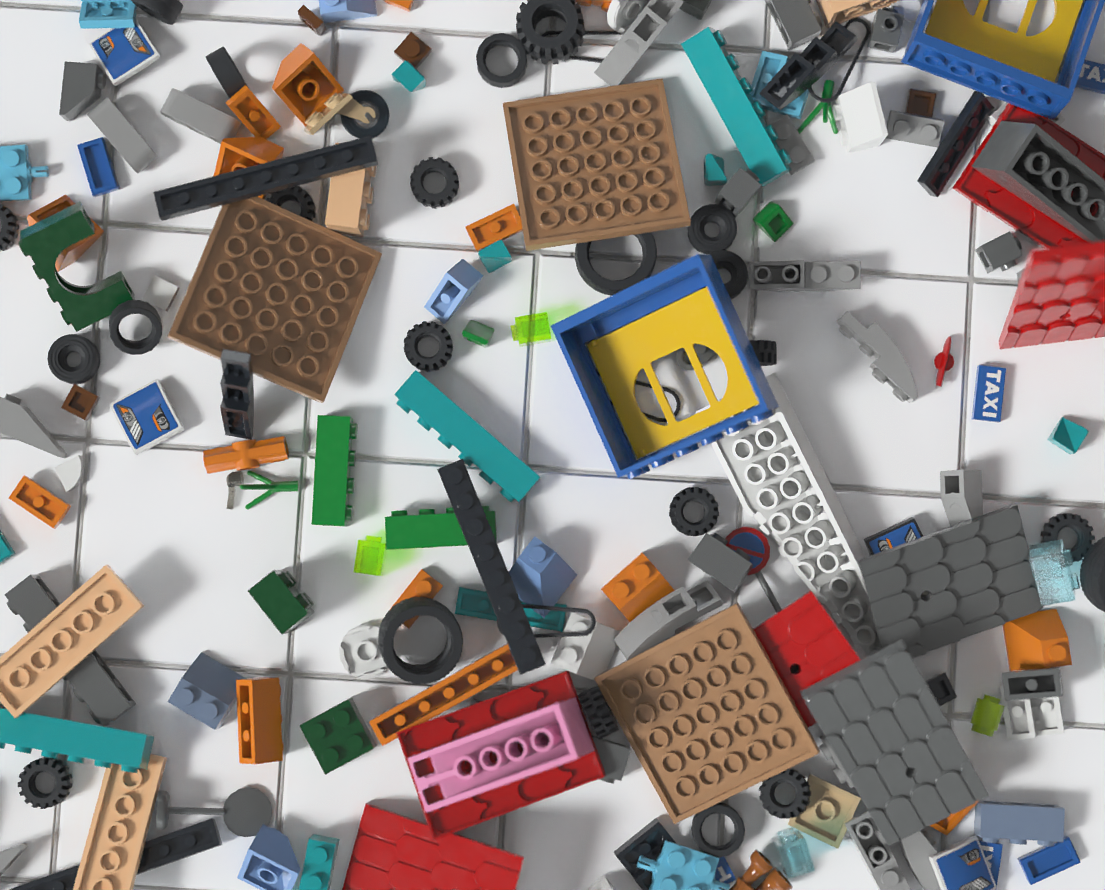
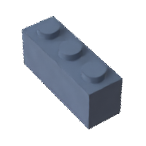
(1019, 822)

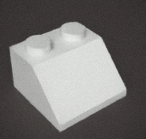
(860, 118)
(585, 654)

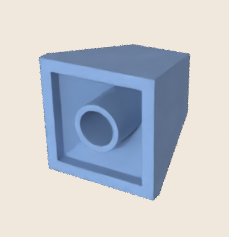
(541, 576)
(270, 862)

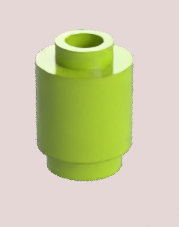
(986, 715)

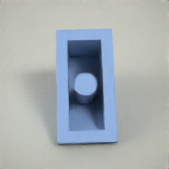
(453, 290)

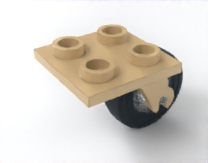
(361, 114)

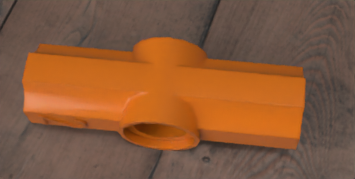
(246, 455)

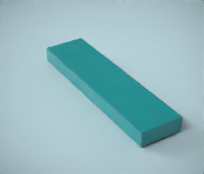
(478, 605)

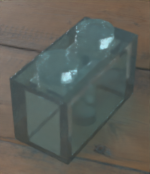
(1052, 572)
(792, 853)

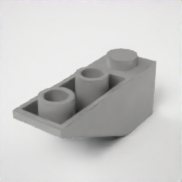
(961, 494)

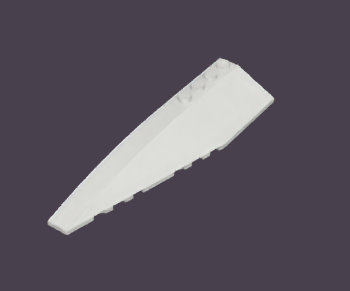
(798, 509)

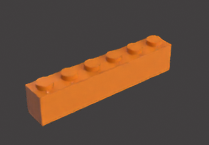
(444, 694)

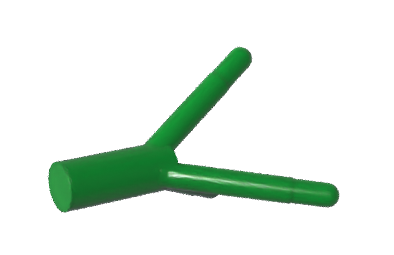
(827, 92)
(270, 485)

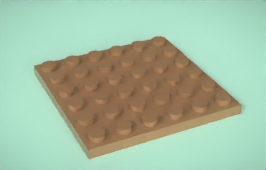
(595, 164)
(277, 293)
(707, 713)

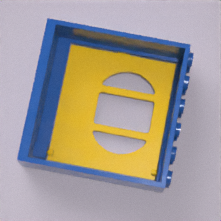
(1005, 62)
(699, 318)

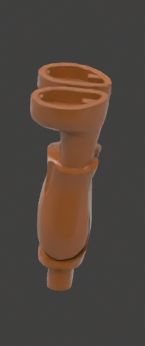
(759, 866)

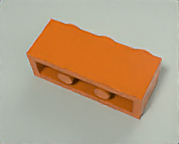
(259, 720)

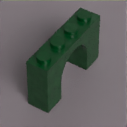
(79, 304)

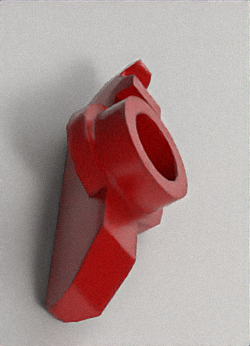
(943, 361)

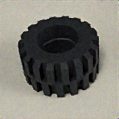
(553, 47)

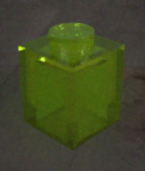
(531, 329)
(370, 556)

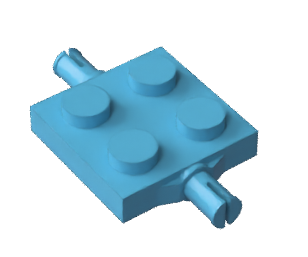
(17, 173)
(682, 869)

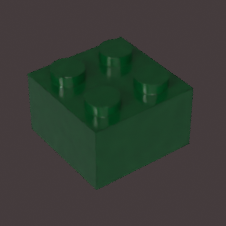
(282, 601)
(338, 735)

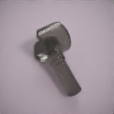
(233, 479)

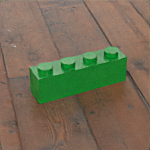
(332, 470)
(428, 529)

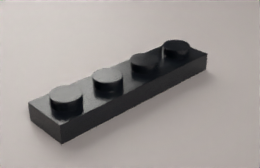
(955, 144)

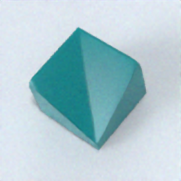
(409, 77)
(714, 170)
(495, 256)
(1068, 435)

